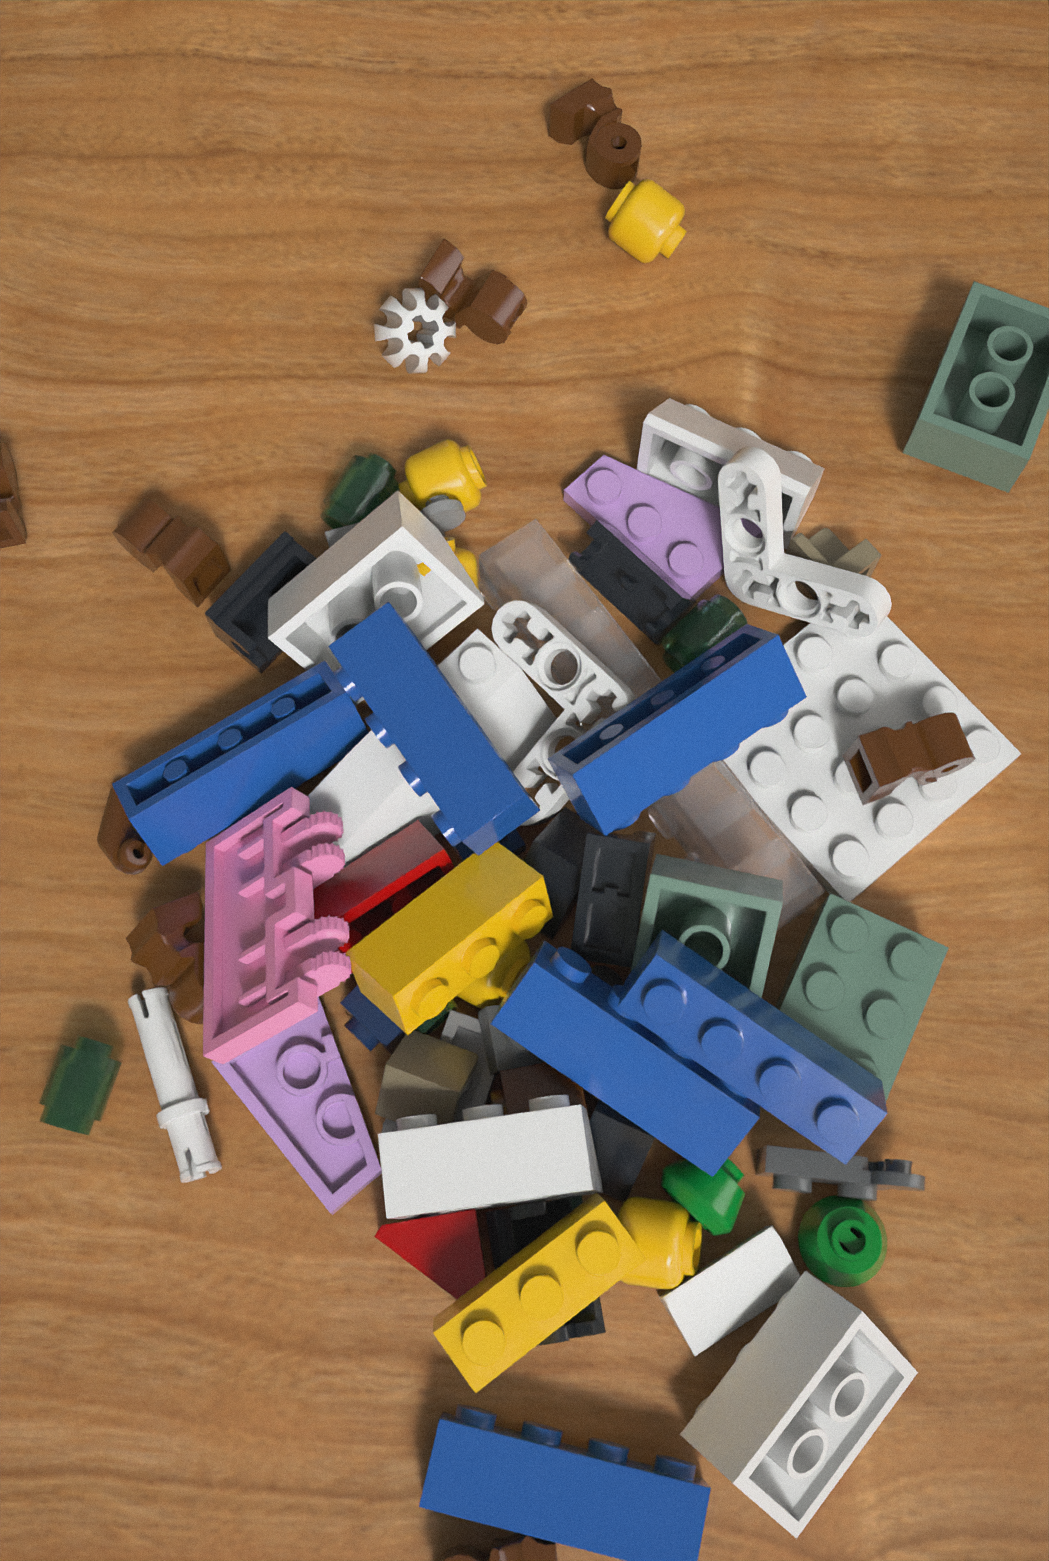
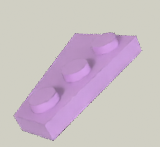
(661, 520)
(308, 1108)

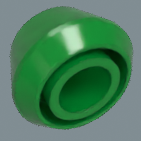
(708, 1199)
(828, 1226)

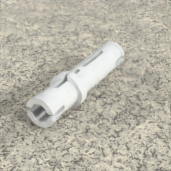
(180, 1105)

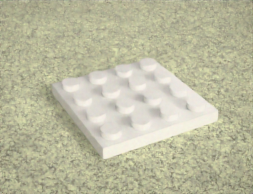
(800, 768)

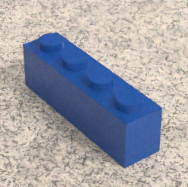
(678, 729)
(433, 731)
(241, 763)
(577, 1029)
(754, 1047)
(565, 1491)

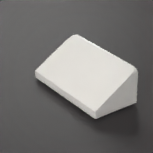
(731, 1289)

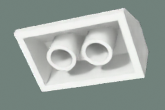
(691, 447)
(363, 573)
(488, 1159)
(800, 1402)

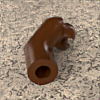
(120, 840)

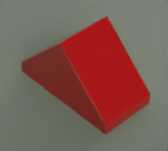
(441, 1247)

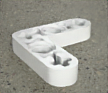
(766, 576)
(575, 697)

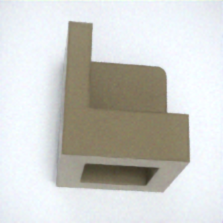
(829, 550)
(425, 1079)

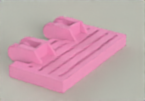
(261, 937)

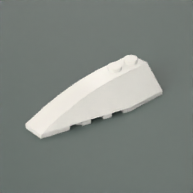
(367, 782)

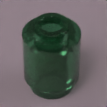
(359, 490)
(701, 630)
(79, 1085)

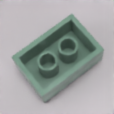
(987, 390)
(715, 913)
(861, 985)

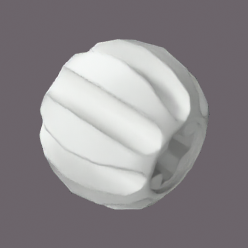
(400, 322)

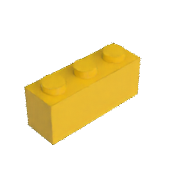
(450, 936)
(536, 1291)

